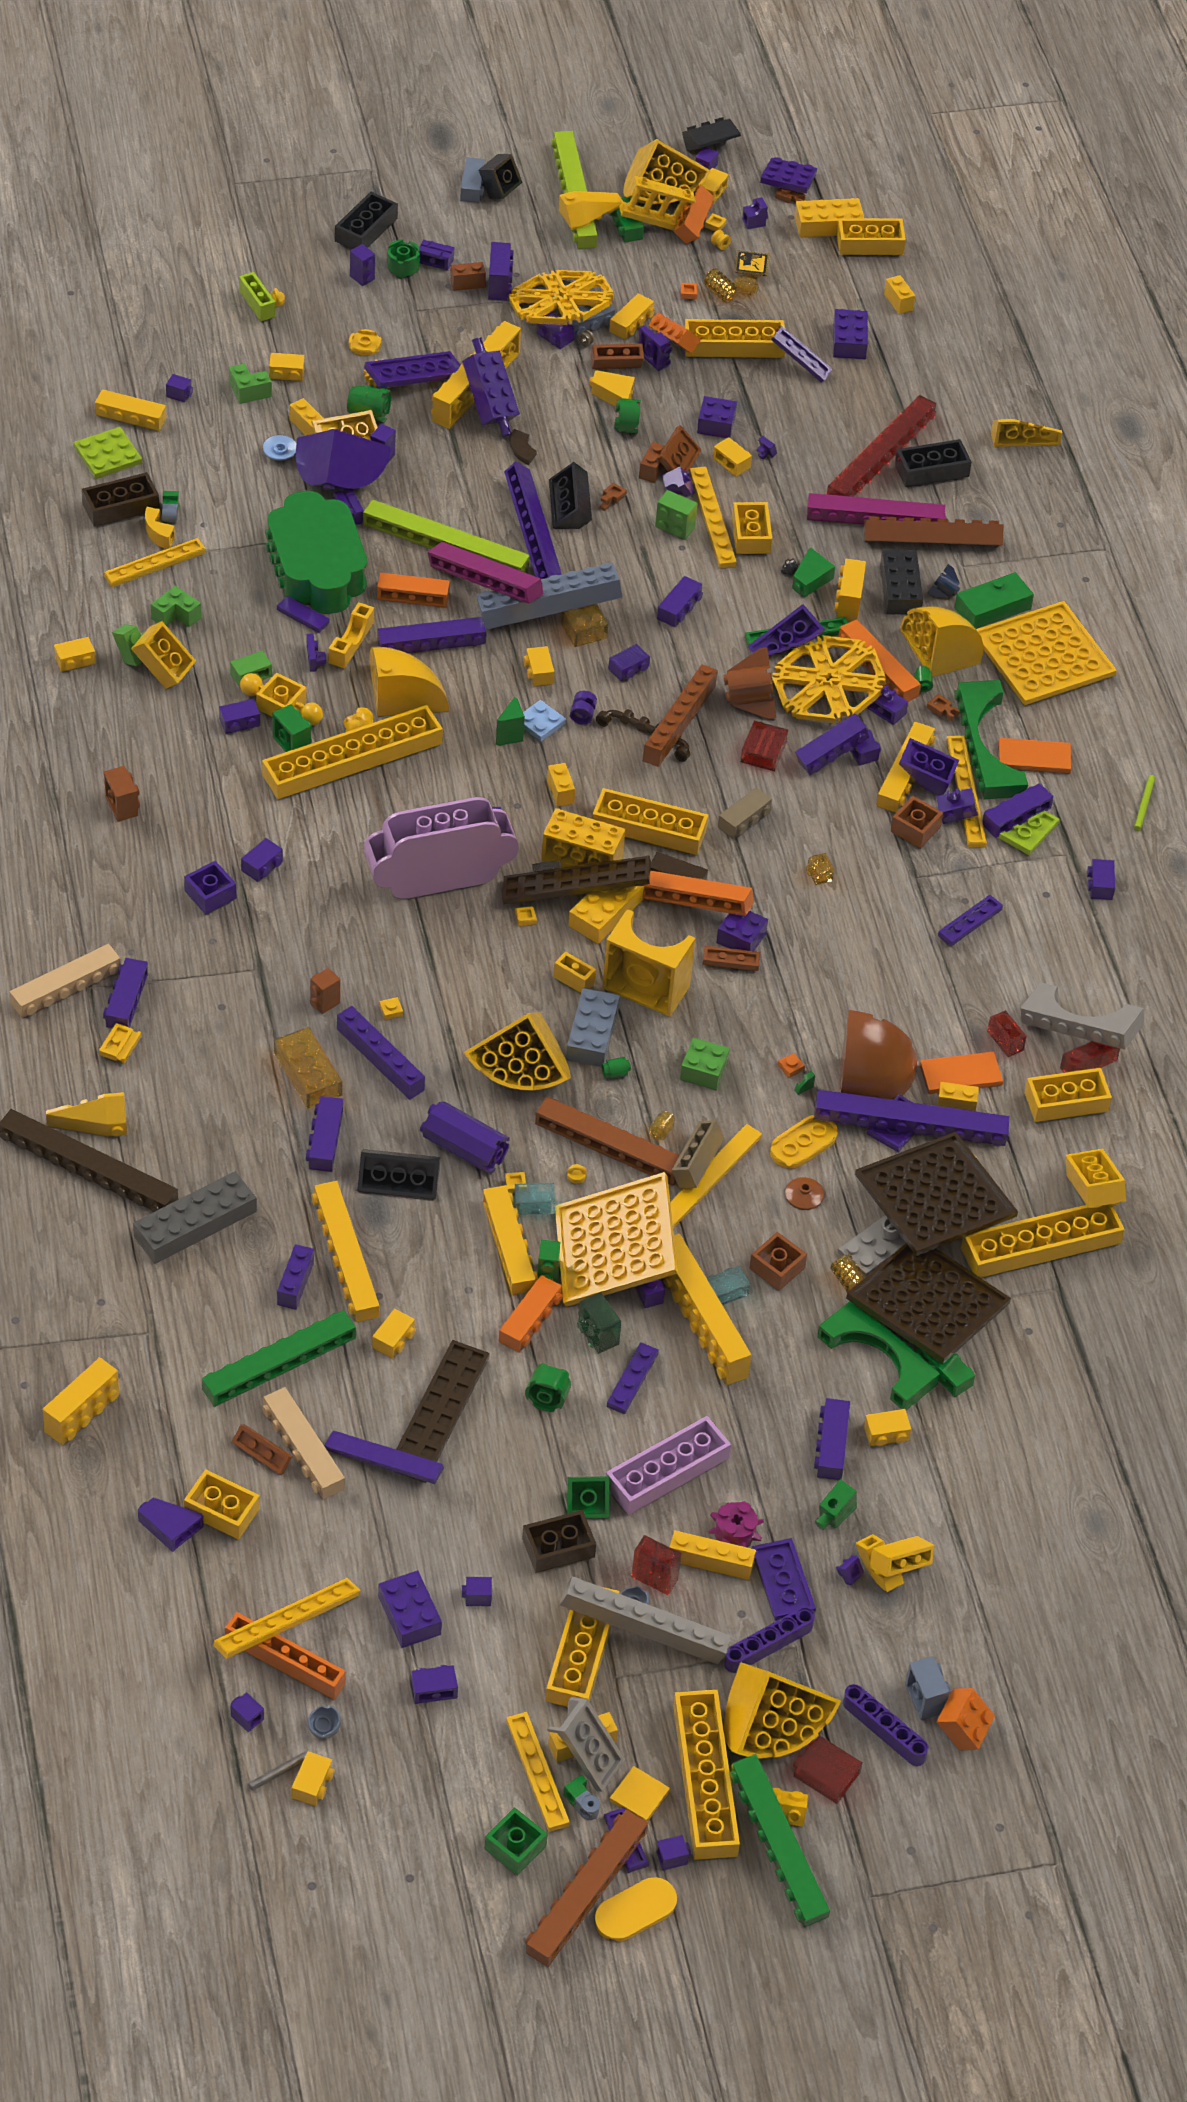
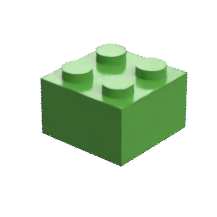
(676, 514)
(704, 1063)

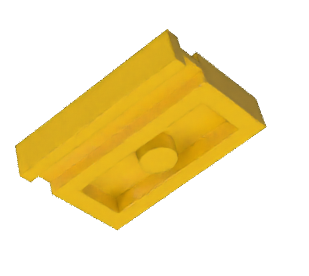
(120, 1043)

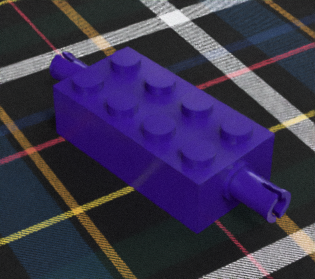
(491, 387)

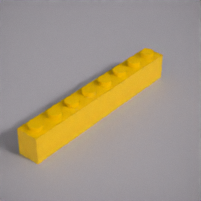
(346, 1251)

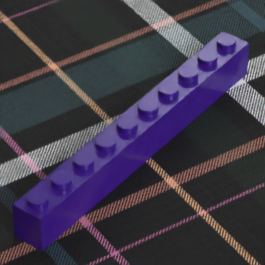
(532, 521)
(910, 1116)

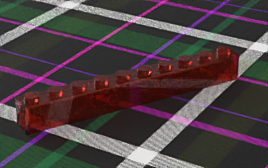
(883, 448)

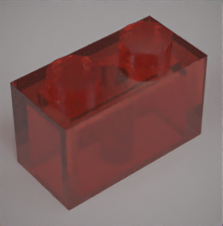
(1006, 1033)

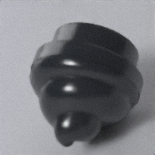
(789, 567)

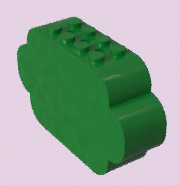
(316, 552)

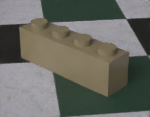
(697, 1154)

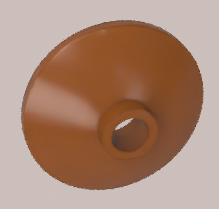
(804, 1193)

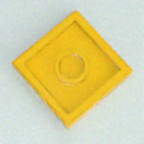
(639, 1793)

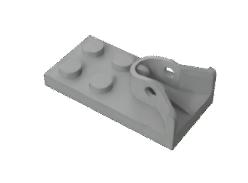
(873, 1245)
(590, 1743)

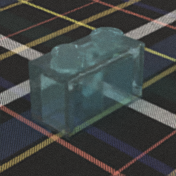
(534, 1198)
(730, 1285)

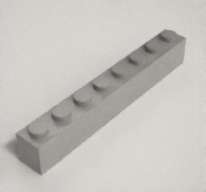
(645, 1620)

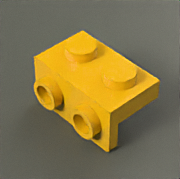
(793, 1805)

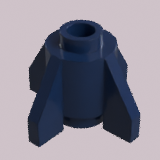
(946, 584)

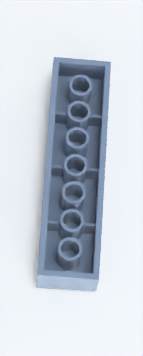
(560, 594)

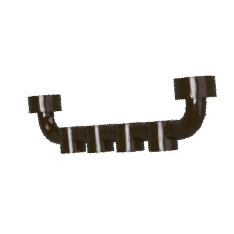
(604, 718)

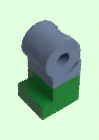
(170, 506)
(581, 1799)

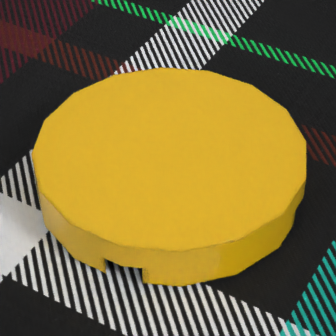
(365, 342)

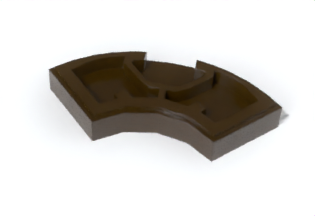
(521, 448)

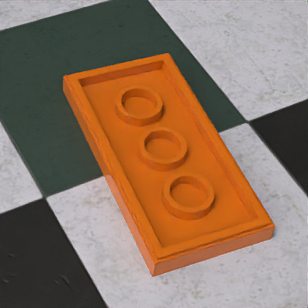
(1035, 755)
(970, 1070)

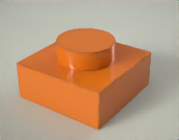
(688, 290)
(791, 1065)

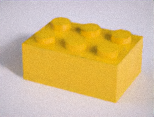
(752, 528)
(851, 589)
(163, 655)
(223, 1504)

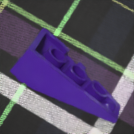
(790, 632)

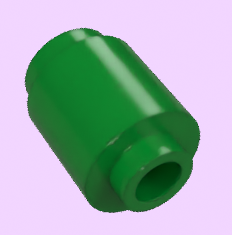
(924, 677)
(616, 1068)

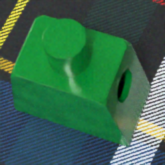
(837, 1505)

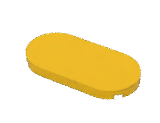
(803, 1142)
(635, 1909)

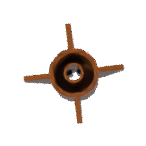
(752, 685)

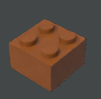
(121, 793)
(916, 822)
(778, 1261)

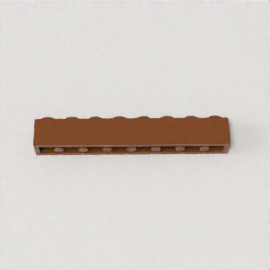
(933, 532)
(680, 715)
(606, 1139)
(586, 1888)

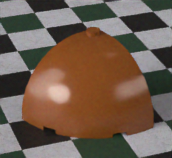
(876, 1058)

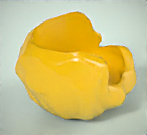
(361, 718)

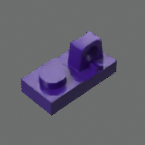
(314, 658)

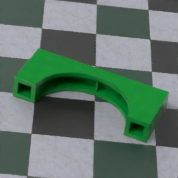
(856, 1325)

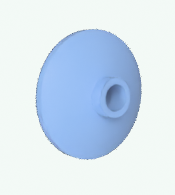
(279, 447)

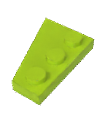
(1031, 833)

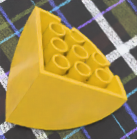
(664, 165)
(942, 639)
(404, 683)
(522, 1055)
(773, 1714)

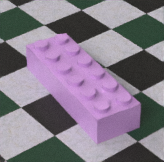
(668, 1465)

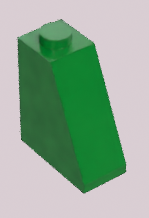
(812, 573)

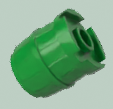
(369, 398)

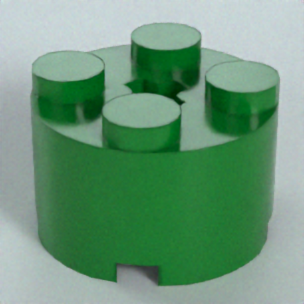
(403, 258)
(628, 415)
(548, 1387)

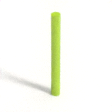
(1144, 803)

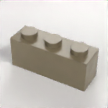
(745, 813)

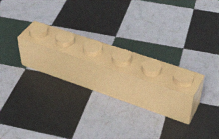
(65, 981)
(303, 1443)

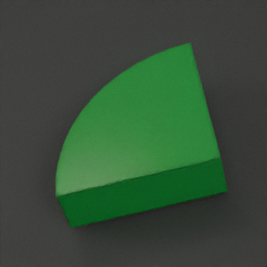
(806, 1084)

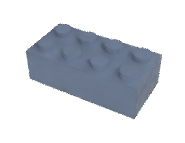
(592, 1027)

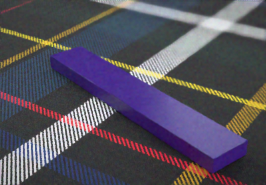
(384, 1457)

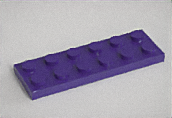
(412, 369)

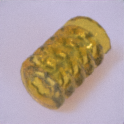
(721, 285)
(847, 1272)

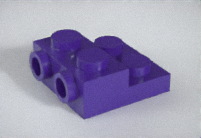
(655, 348)

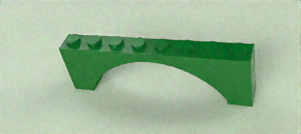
(994, 777)

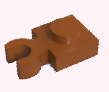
(789, 195)
(940, 706)

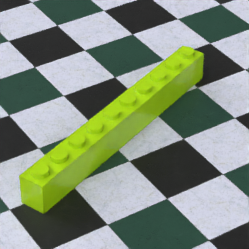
(572, 180)
(431, 533)

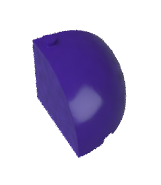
(340, 460)

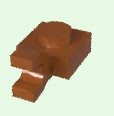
(612, 493)

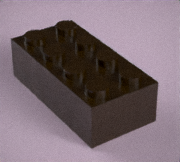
(120, 499)

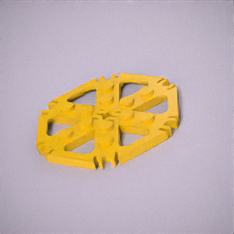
(561, 297)
(816, 678)

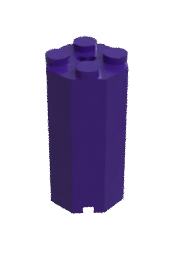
(465, 1136)

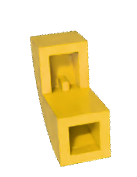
(159, 533)
(865, 1548)

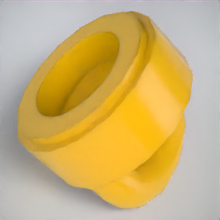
(278, 296)
(576, 1174)

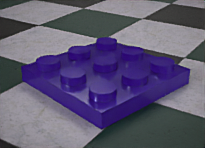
(788, 175)

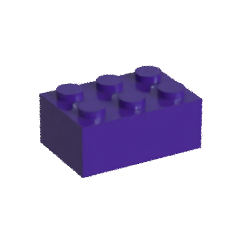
(500, 271)
(850, 334)
(409, 1609)

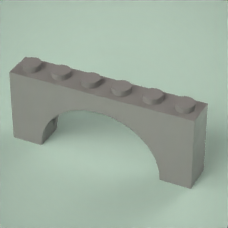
(1111, 1029)

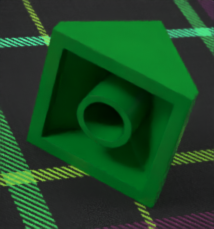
(510, 724)
(589, 1495)

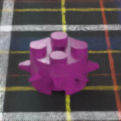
(736, 1524)

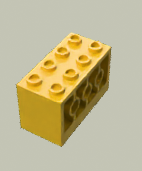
(581, 840)

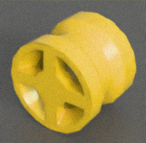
(720, 239)

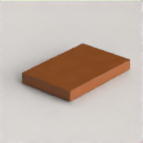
(679, 451)

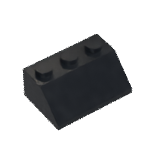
(710, 133)

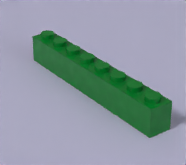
(278, 1358)
(779, 1840)

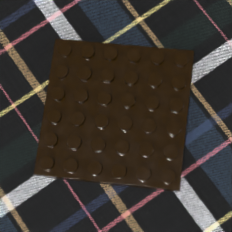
(936, 1193)
(929, 1300)

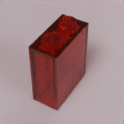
(764, 745)
(656, 1565)
(827, 1769)

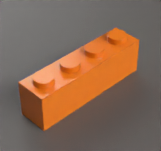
(694, 215)
(675, 332)
(413, 590)
(530, 1314)

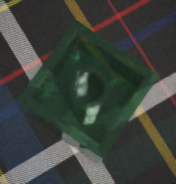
(599, 1323)

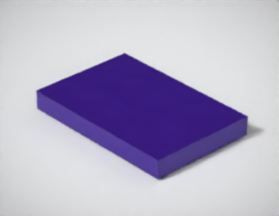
(891, 1138)

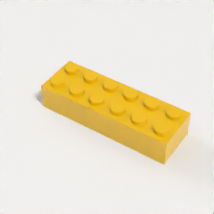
(735, 338)
(652, 821)
(577, 1658)

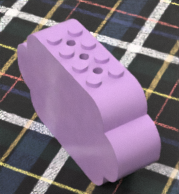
(440, 847)

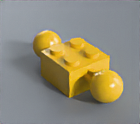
(279, 693)

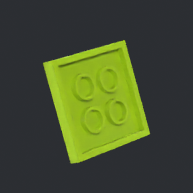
(107, 452)

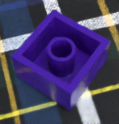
(716, 417)
(210, 887)
(742, 931)

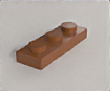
(731, 958)
(261, 1449)

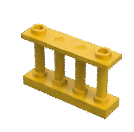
(654, 217)

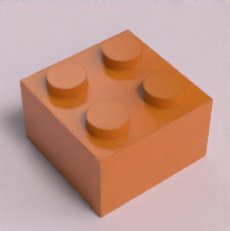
(965, 1719)

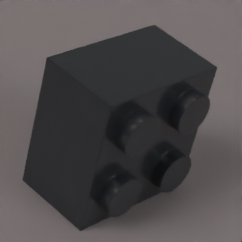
(500, 176)

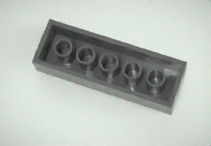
(195, 1217)

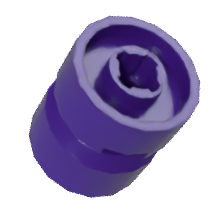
(583, 707)

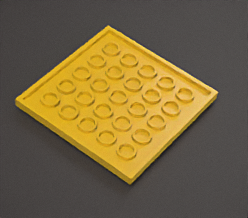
(1045, 653)
(616, 1239)

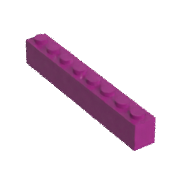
(857, 509)
(485, 572)

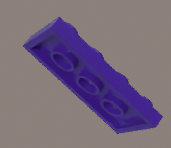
(782, 1577)

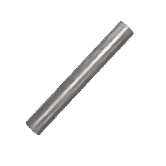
(277, 1771)

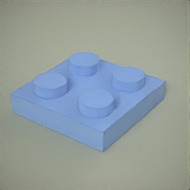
(542, 720)

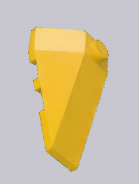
(583, 207)
(358, 424)
(1020, 433)
(100, 1117)

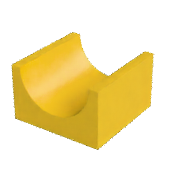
(647, 972)

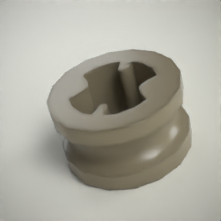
(586, 338)

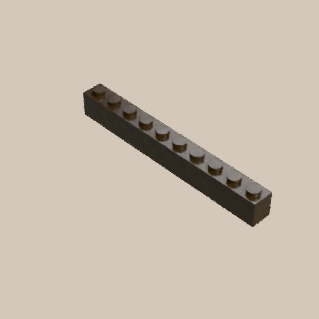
(86, 1161)

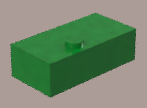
(994, 600)

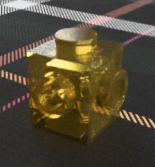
(820, 869)

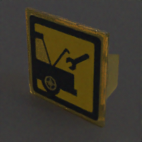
(751, 264)

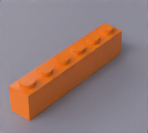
(896, 675)
(699, 893)
(294, 1661)

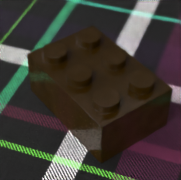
(559, 1541)

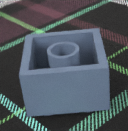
(927, 1687)

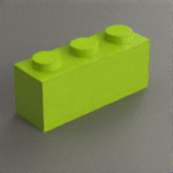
(257, 296)

